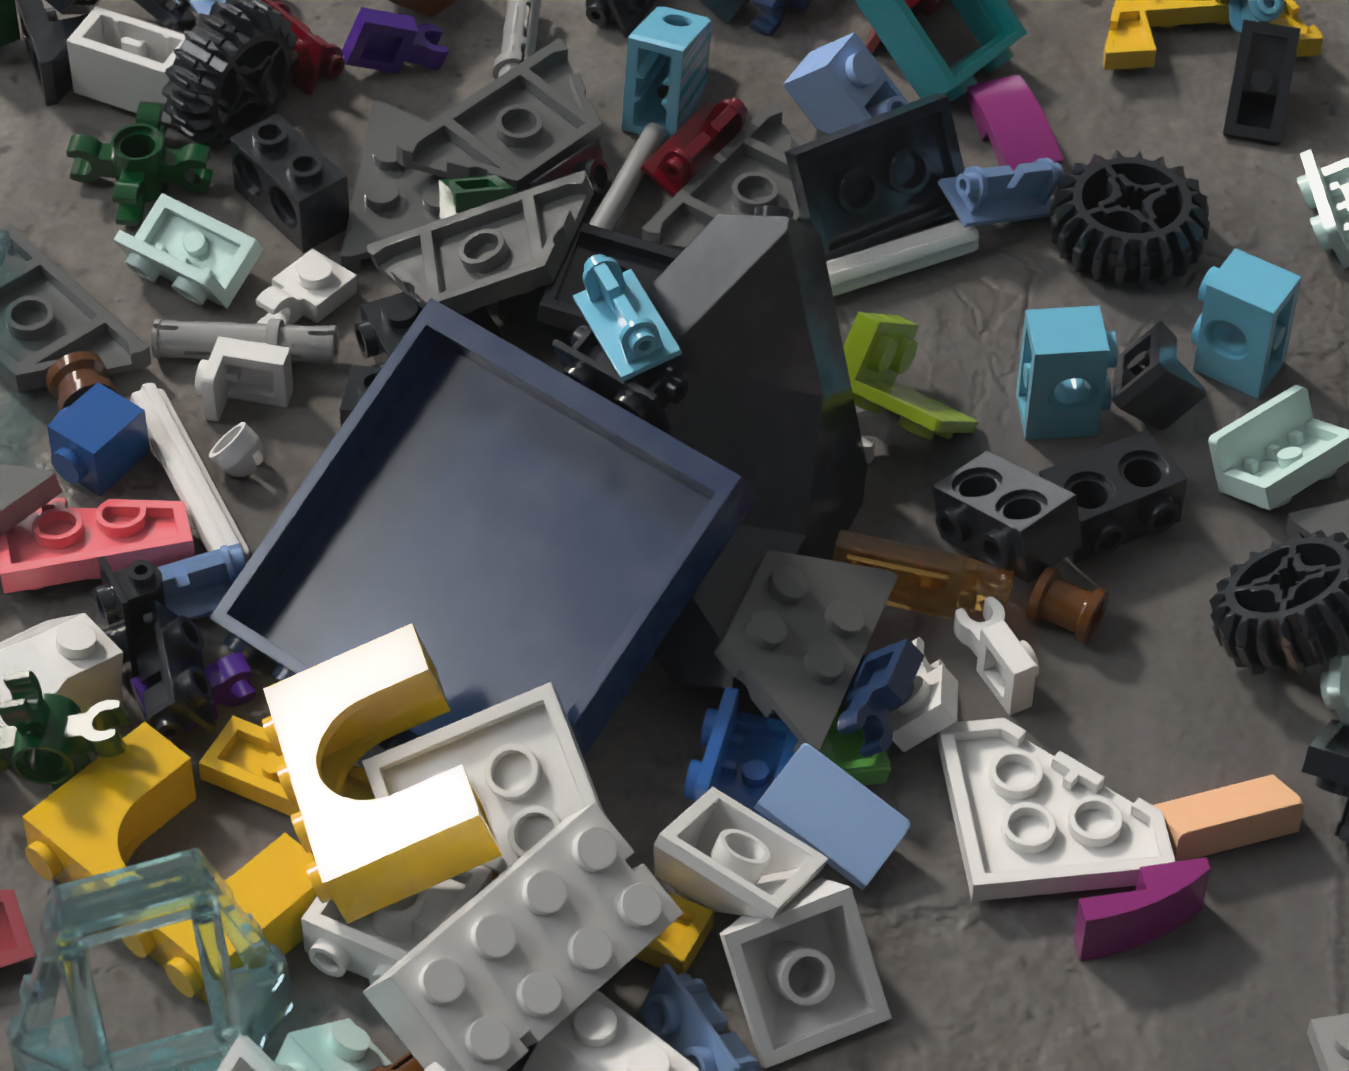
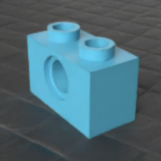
(1245, 322)
(1064, 372)

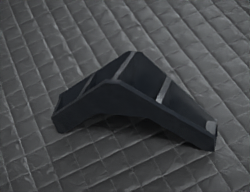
(763, 401)

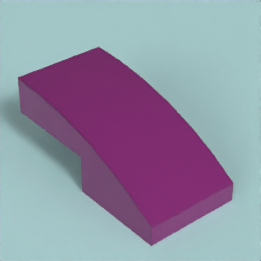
(1012, 121)
(1162, 902)

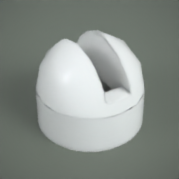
(238, 451)

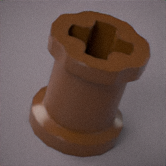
(1067, 605)

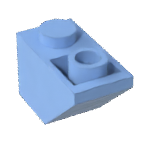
(842, 85)

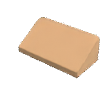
(1231, 817)

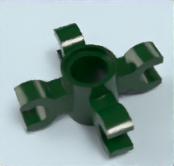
(139, 163)
(51, 734)

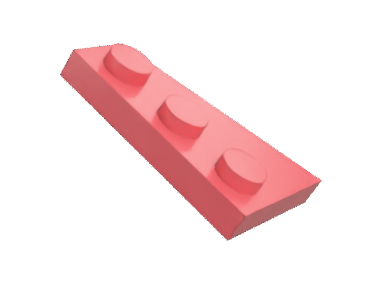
(65, 542)

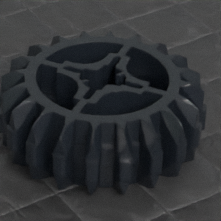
(230, 71)
(1129, 219)
(1286, 605)

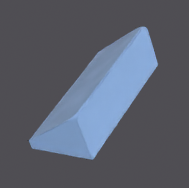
(833, 815)

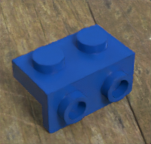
(740, 754)

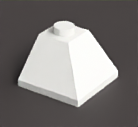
(68, 659)
(733, 859)
(805, 973)

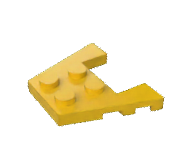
(1132, 43)

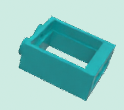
(989, 20)

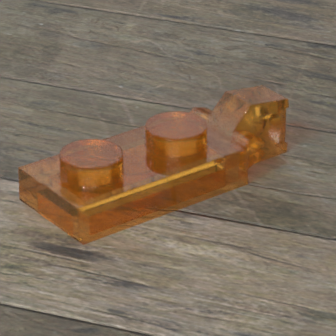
(927, 578)

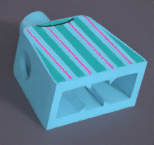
(663, 52)

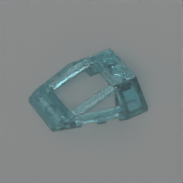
(130, 902)

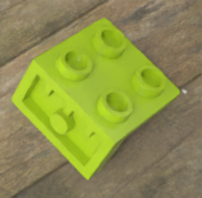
(875, 355)

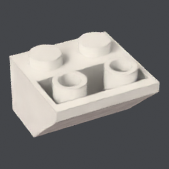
(122, 59)

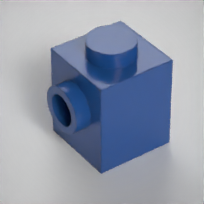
(98, 439)

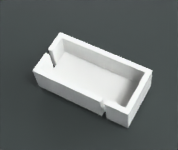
(525, 949)

